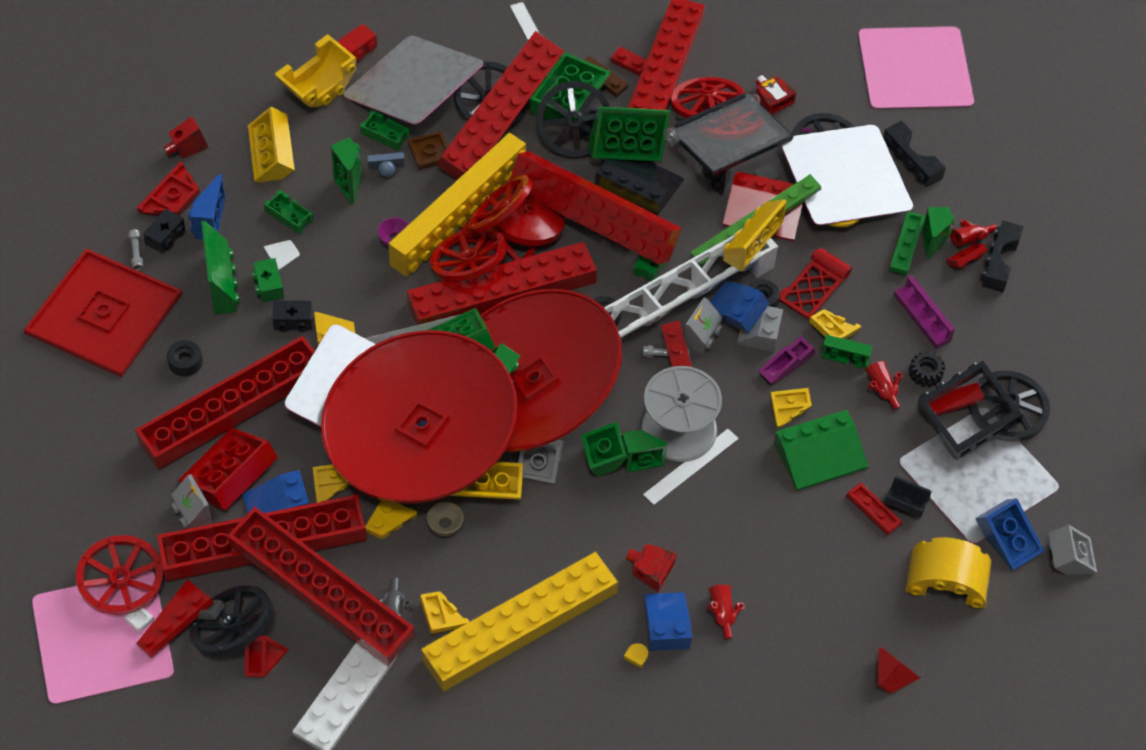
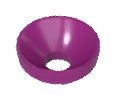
(391, 227)

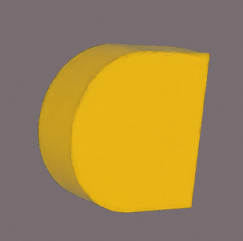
(637, 655)

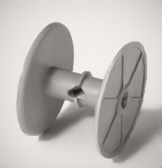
(682, 411)

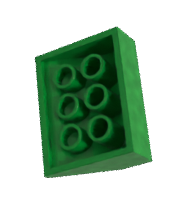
(568, 69)
(628, 133)
(220, 271)
(470, 325)
(821, 450)

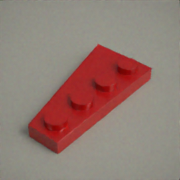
(174, 618)

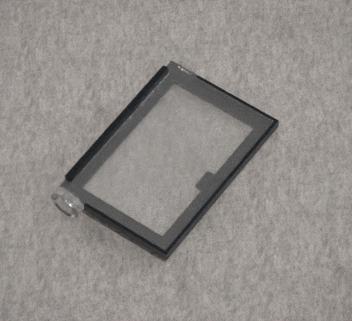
(729, 133)

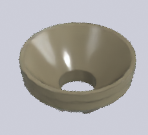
(445, 511)

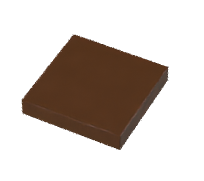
(427, 149)

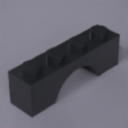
(925, 168)
(998, 271)

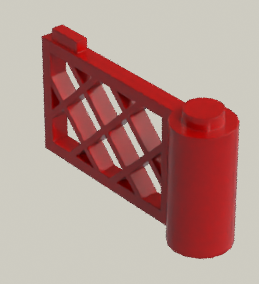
(825, 264)

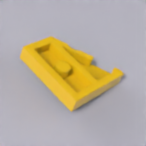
(324, 322)
(833, 325)
(789, 405)
(328, 482)
(388, 518)
(440, 613)

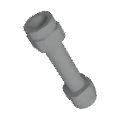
(135, 239)
(649, 352)

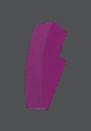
(787, 360)

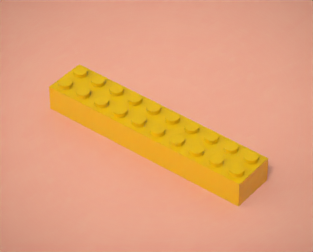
(454, 206)
(519, 621)

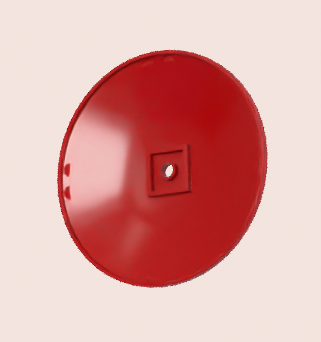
(571, 349)
(413, 379)

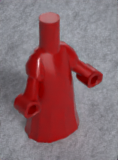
(970, 233)
(883, 383)
(722, 608)

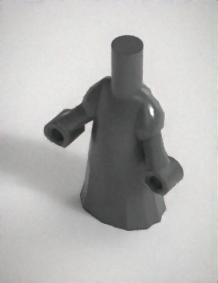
(395, 598)

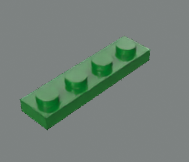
(907, 243)

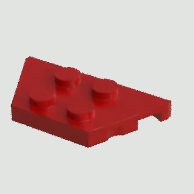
(172, 193)

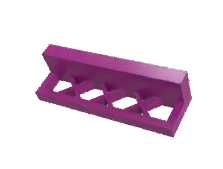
(924, 313)

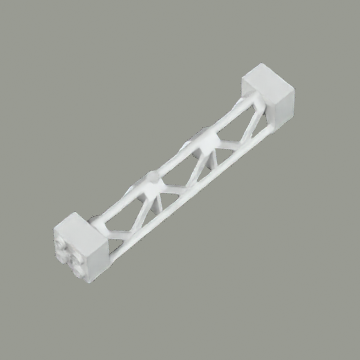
(700, 284)

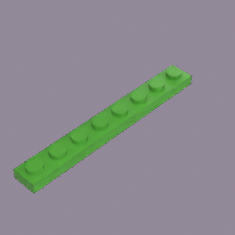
(793, 195)

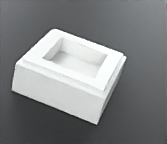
(139, 620)

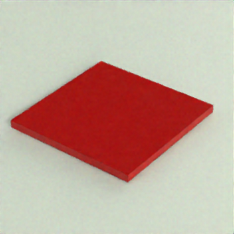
(103, 312)

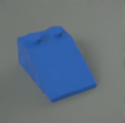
(208, 207)
(739, 305)
(278, 493)
(1010, 533)
(667, 621)

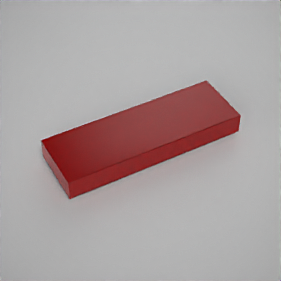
(958, 399)
(874, 509)

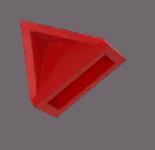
(262, 656)
(893, 673)

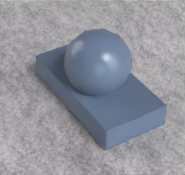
(386, 163)

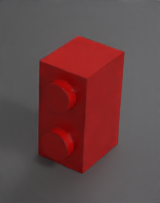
(359, 41)

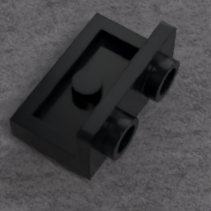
(908, 497)

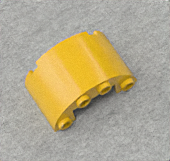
(322, 76)
(950, 566)

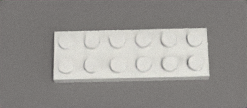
(341, 699)

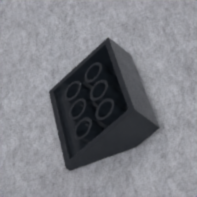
(639, 182)

